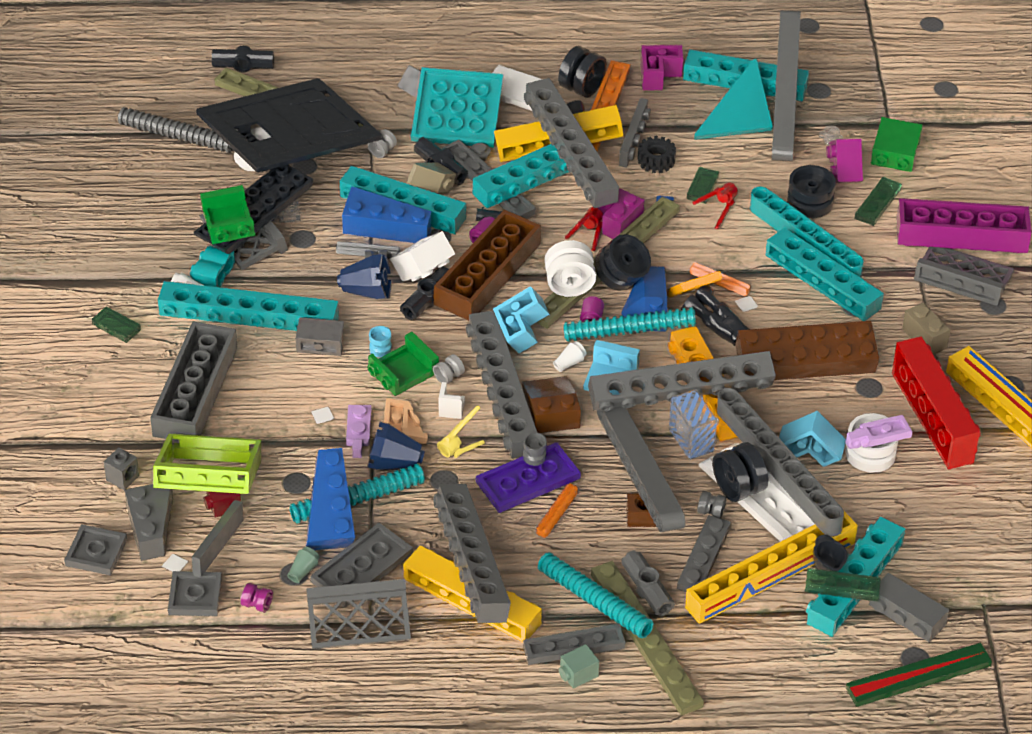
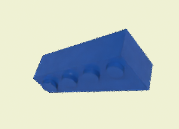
(384, 218)
(330, 508)

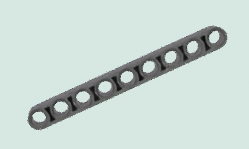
(786, 86)
(781, 462)
(642, 469)

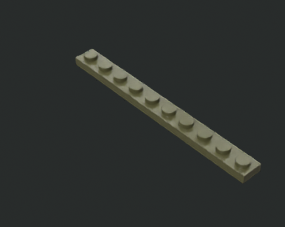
(641, 228)

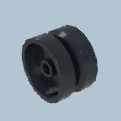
(582, 71)
(811, 190)
(622, 262)
(740, 472)

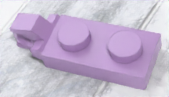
(358, 428)
(879, 432)

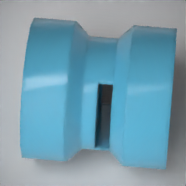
(380, 341)

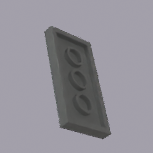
(364, 560)

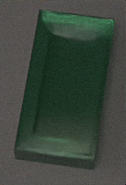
(702, 184)
(116, 324)

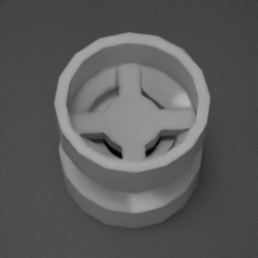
(381, 147)
(450, 368)

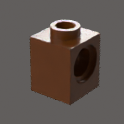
(637, 512)

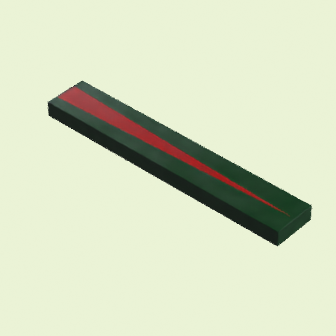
(918, 674)

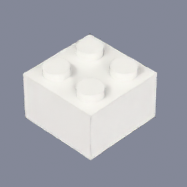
(423, 257)

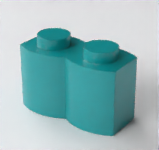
(212, 267)

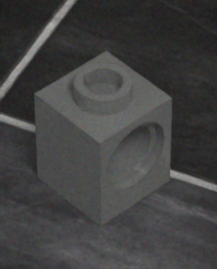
(121, 468)

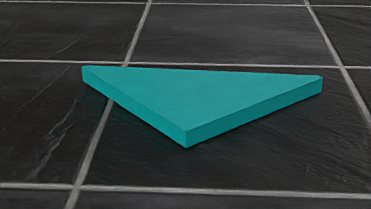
(740, 110)

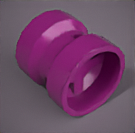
(256, 597)

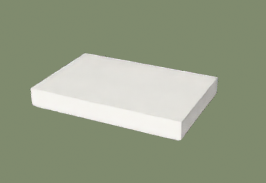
(514, 86)

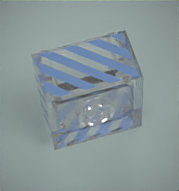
(693, 424)

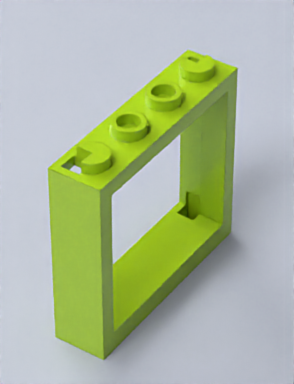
(206, 477)

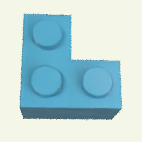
(518, 315)
(813, 436)

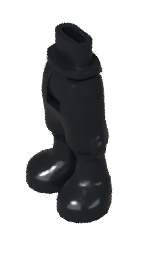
(721, 320)

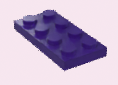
(520, 482)

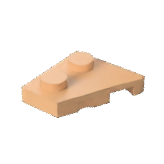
(401, 416)

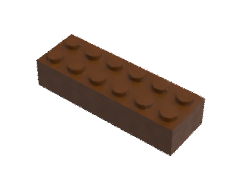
(487, 265)
(814, 349)

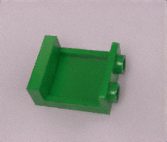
(896, 144)
(227, 214)
(404, 366)

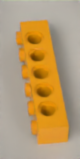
(687, 347)

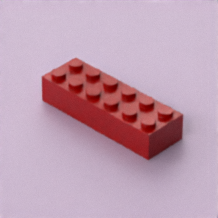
(935, 402)

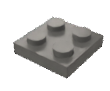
(95, 549)
(194, 594)

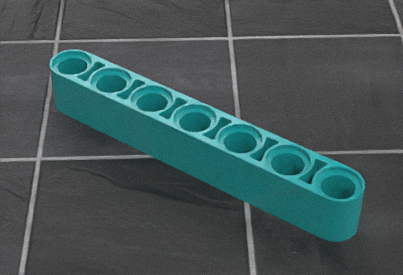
(782, 215)

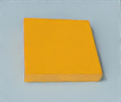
(693, 284)

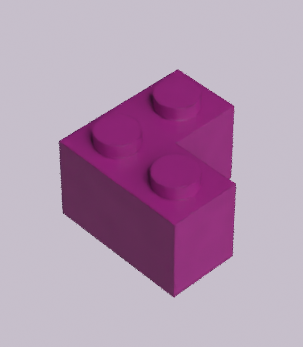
(660, 62)
(846, 160)
(621, 214)

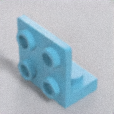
(612, 359)

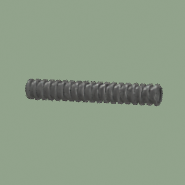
(172, 129)

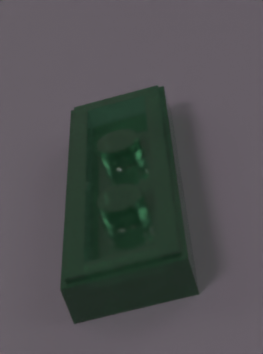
(878, 201)
(842, 584)

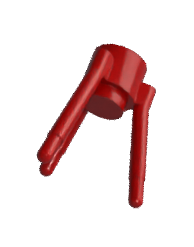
(725, 195)
(590, 220)

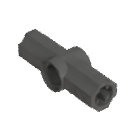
(648, 583)

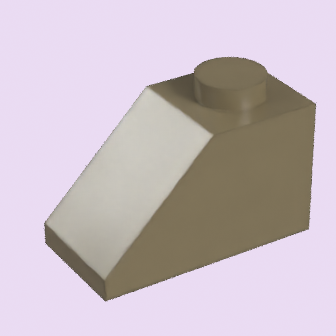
(432, 177)

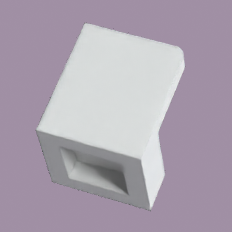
(450, 405)

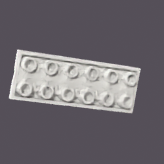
(770, 507)

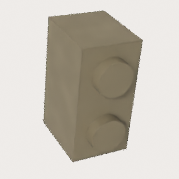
(923, 322)

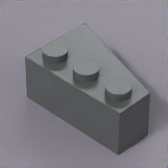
(149, 517)

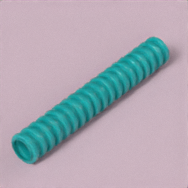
(629, 324)
(369, 489)
(595, 595)

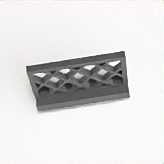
(271, 236)
(966, 283)
(352, 593)

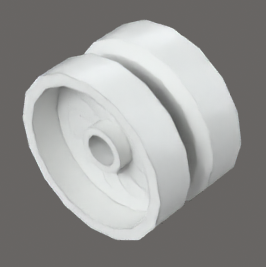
(570, 268)
(871, 458)

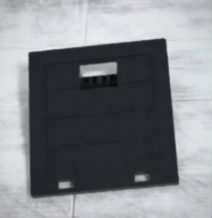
(298, 120)

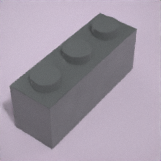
(910, 608)

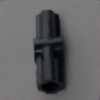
(242, 58)
(432, 153)
(423, 296)

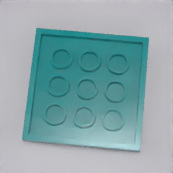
(457, 106)

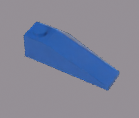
(648, 294)

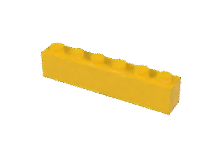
(523, 139)
(442, 579)

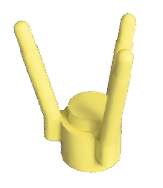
(451, 443)

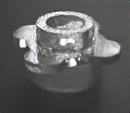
(830, 133)

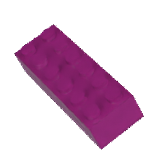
(963, 225)

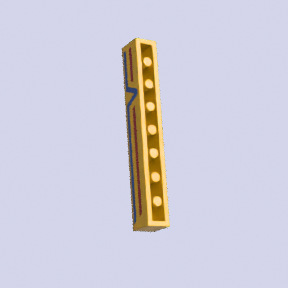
(993, 391)
(760, 572)

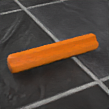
(726, 281)
(556, 510)

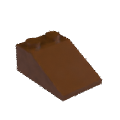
(552, 404)

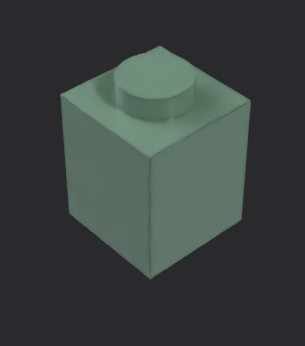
(579, 666)

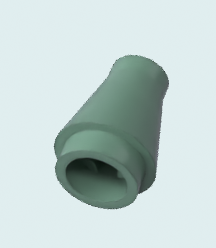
(304, 562)

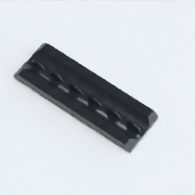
(266, 200)

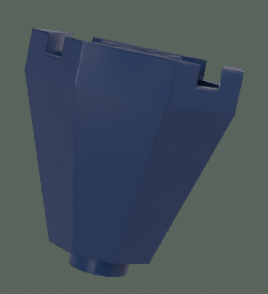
(367, 278)
(394, 449)

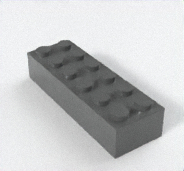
(194, 381)

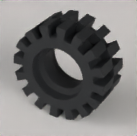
(656, 162)

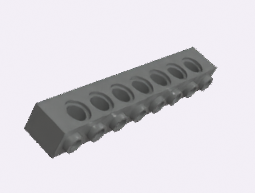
(571, 143)
(758, 363)
(502, 380)
(472, 553)

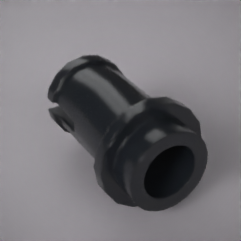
(483, 213)

